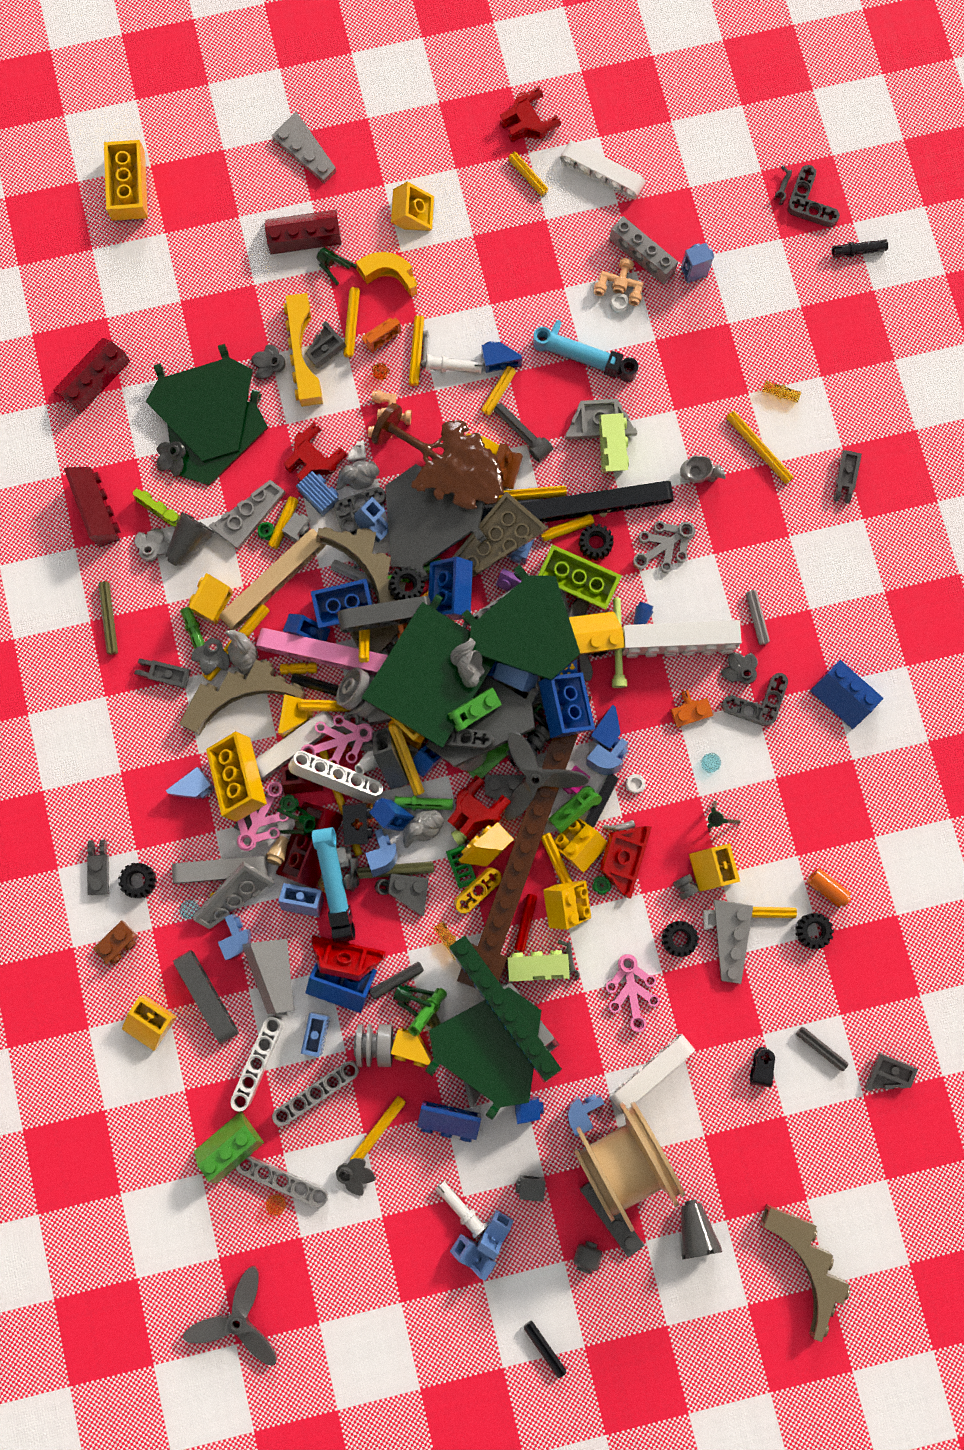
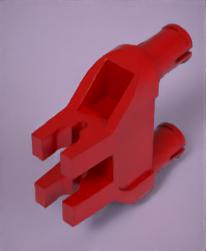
(526, 119)
(310, 457)
(472, 813)

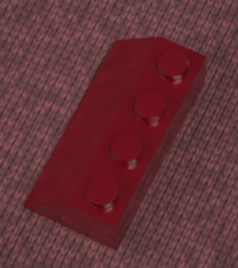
(303, 232)
(92, 375)
(93, 505)
(301, 857)

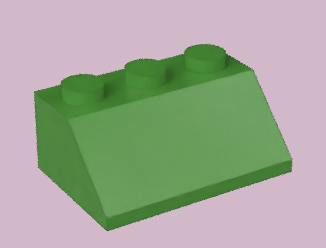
(227, 1148)

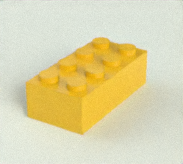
(125, 180)
(236, 776)

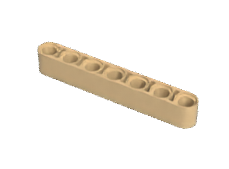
(271, 580)

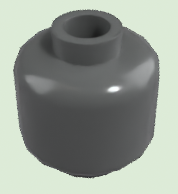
(587, 1257)

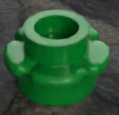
(263, 527)
(294, 803)
(601, 890)

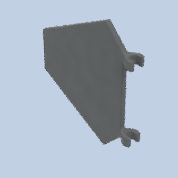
(425, 526)
(513, 715)

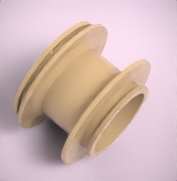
(628, 1166)

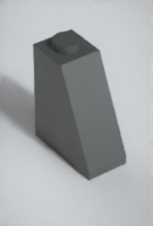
(388, 759)

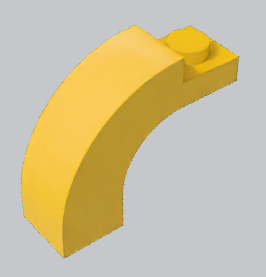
(387, 264)

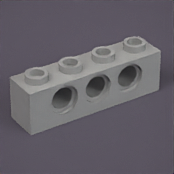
(643, 250)

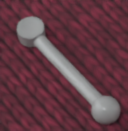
(425, 335)

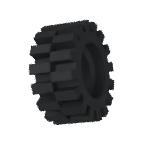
(596, 531)
(409, 574)
(125, 880)
(826, 928)
(692, 938)

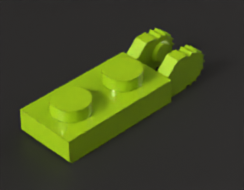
(157, 508)

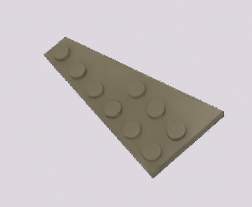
(506, 529)

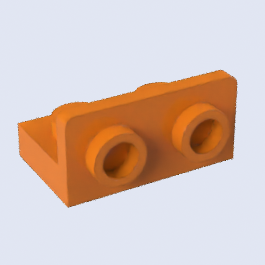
(382, 334)

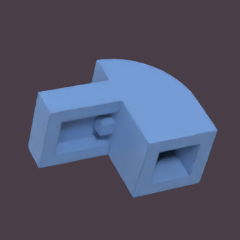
(370, 517)
(608, 762)
(385, 857)
(232, 946)
(578, 1111)
(494, 1234)
(466, 1253)

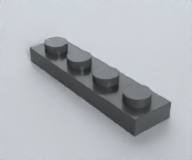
(627, 1240)

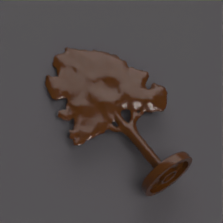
(462, 469)

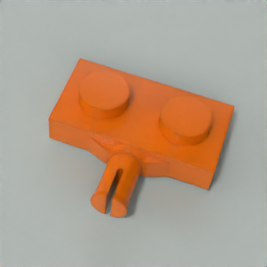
(691, 710)

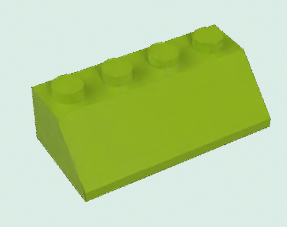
(581, 577)

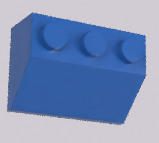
(452, 581)
(336, 598)
(846, 694)
(566, 705)
(339, 990)
(449, 1121)

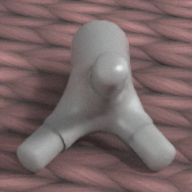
(627, 825)

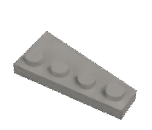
(302, 145)

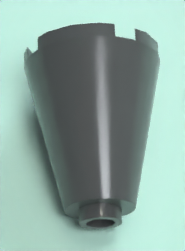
(187, 539)
(697, 1232)

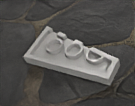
(248, 514)
(232, 894)
(733, 930)

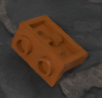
(510, 465)
(115, 943)

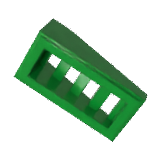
(450, 853)

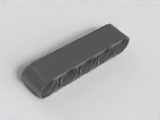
(379, 614)
(206, 997)

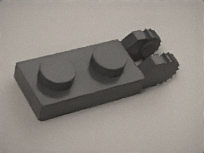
(847, 474)
(164, 673)
(97, 869)

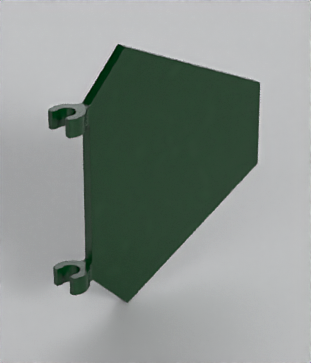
(205, 404)
(210, 470)
(527, 628)
(484, 1053)

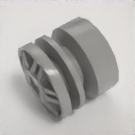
(374, 1045)

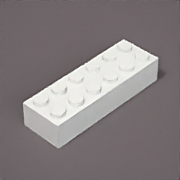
(681, 638)

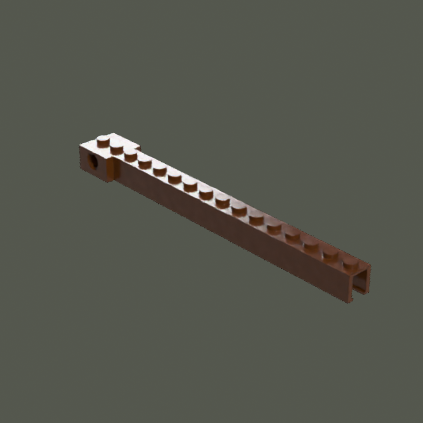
(520, 863)

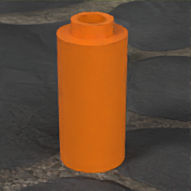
(829, 888)

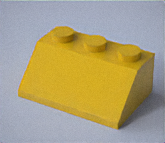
(597, 632)

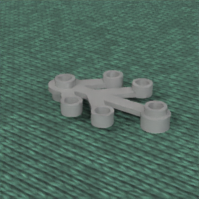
(666, 544)

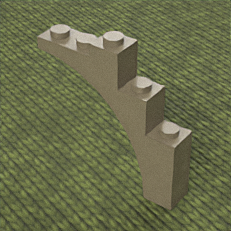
(360, 549)
(209, 701)
(817, 1261)

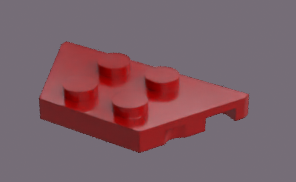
(624, 857)
(344, 958)

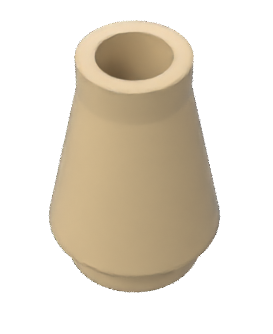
(277, 852)

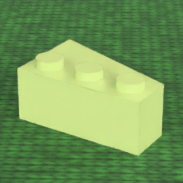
(613, 442)
(538, 966)

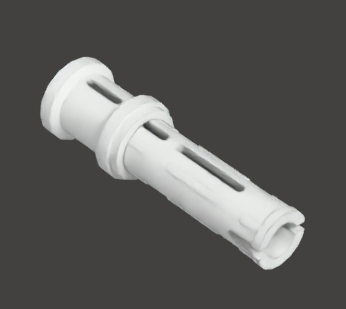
(444, 364)
(467, 1216)

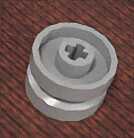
(352, 690)

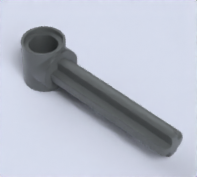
(538, 447)

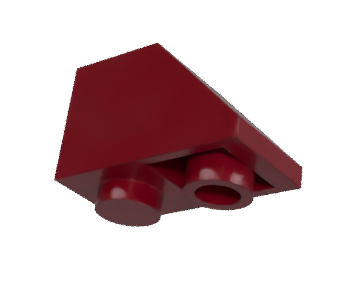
(295, 784)

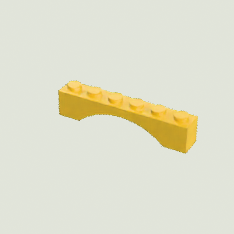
(299, 316)

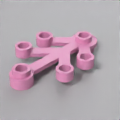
(341, 740)
(259, 820)
(631, 989)

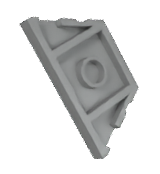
(586, 419)

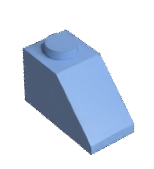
(192, 785)

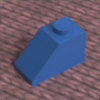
(498, 356)
(305, 627)
(608, 730)
(425, 760)
(390, 815)
(529, 1111)

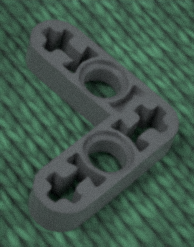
(802, 200)
(349, 514)
(759, 710)
(456, 739)

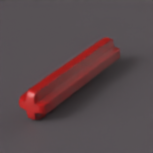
(525, 923)

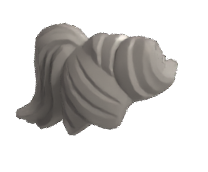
(700, 469)
(358, 475)
(241, 651)
(468, 663)
(423, 827)

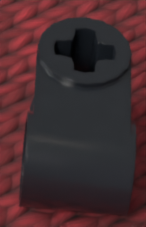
(762, 1070)

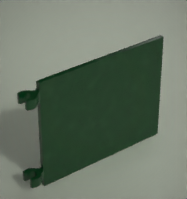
(419, 680)

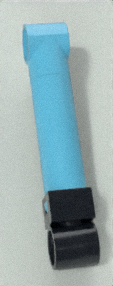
(610, 363)
(339, 911)

